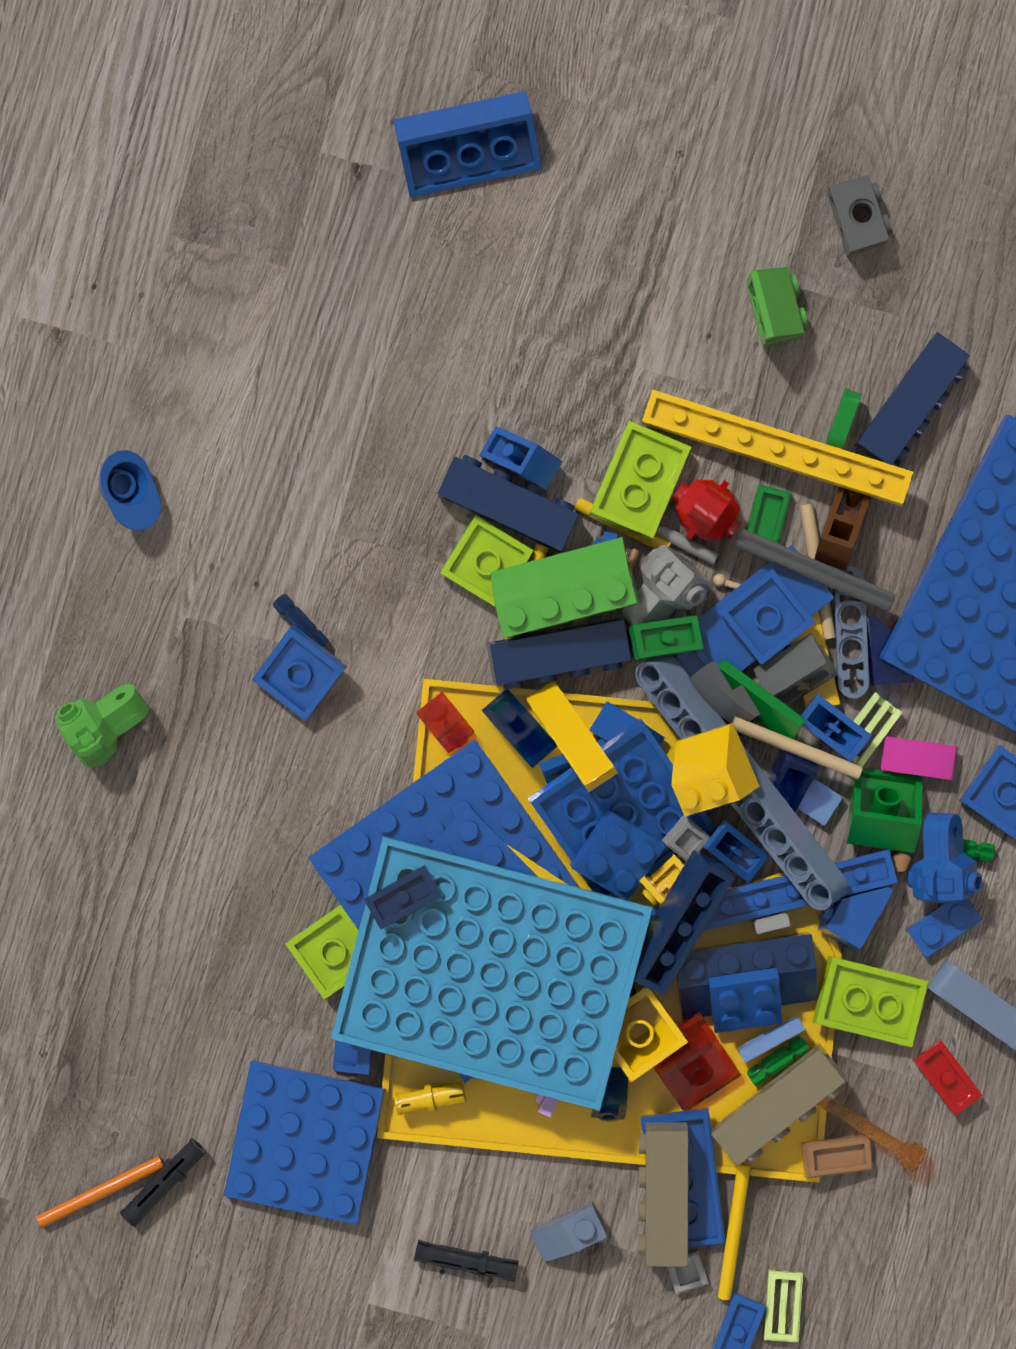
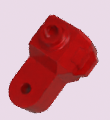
(707, 510)

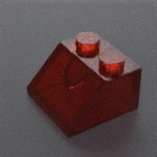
(698, 1066)

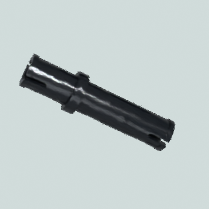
(163, 1182)
(468, 1261)

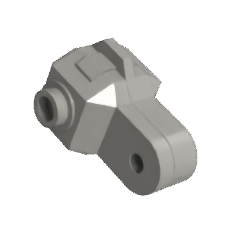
(668, 585)

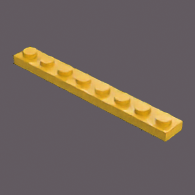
(777, 447)

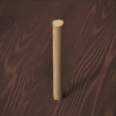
(812, 542)
(797, 748)

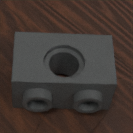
(859, 236)

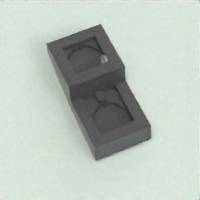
(719, 695)

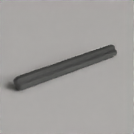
(814, 570)

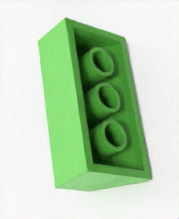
(563, 588)

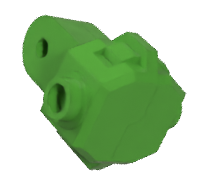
(94, 726)

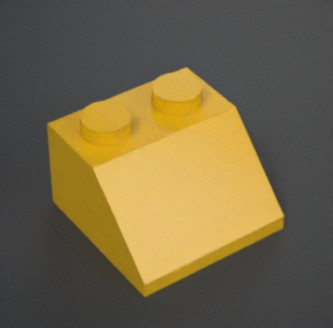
(711, 770)
(646, 1035)

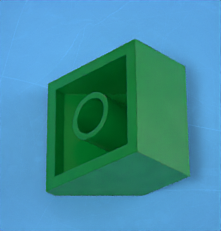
(885, 810)

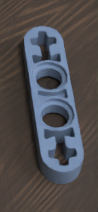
(855, 632)

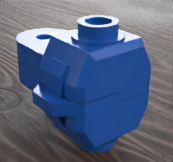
(945, 871)

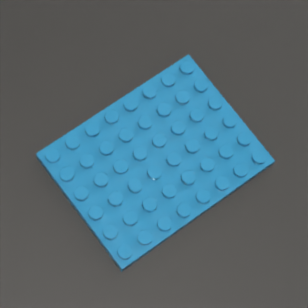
(495, 976)

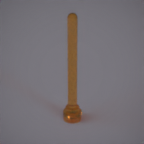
(909, 1154)

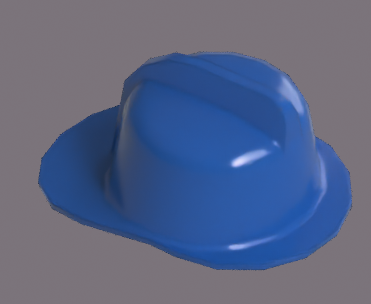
(129, 490)

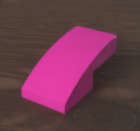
(919, 758)

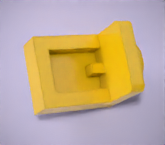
(662, 880)

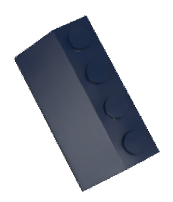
(790, 954)

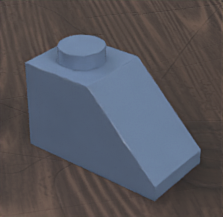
(569, 1232)

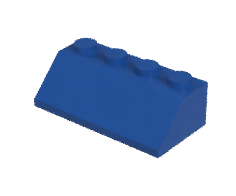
(468, 144)

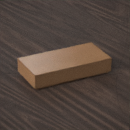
(837, 1156)

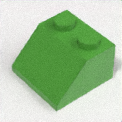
(775, 305)

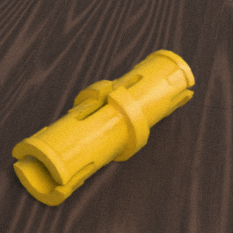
(430, 1098)

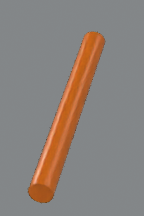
(100, 1192)

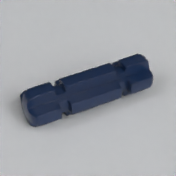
(296, 617)

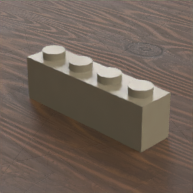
(778, 1105)
(665, 1194)

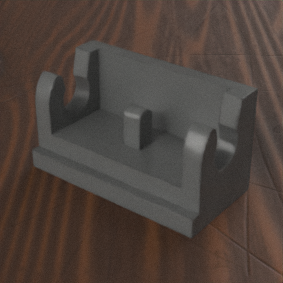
(796, 670)

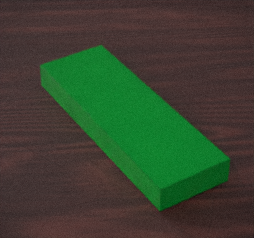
(773, 712)

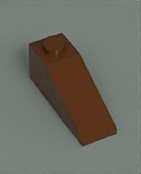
(842, 528)

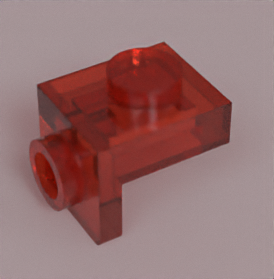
(445, 722)

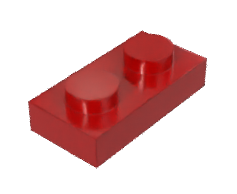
(947, 1077)

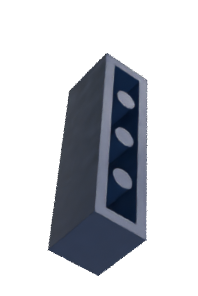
(912, 401)
(508, 504)
(558, 652)
(681, 920)

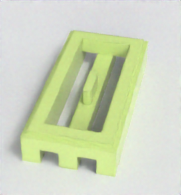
(885, 706)
(785, 1276)

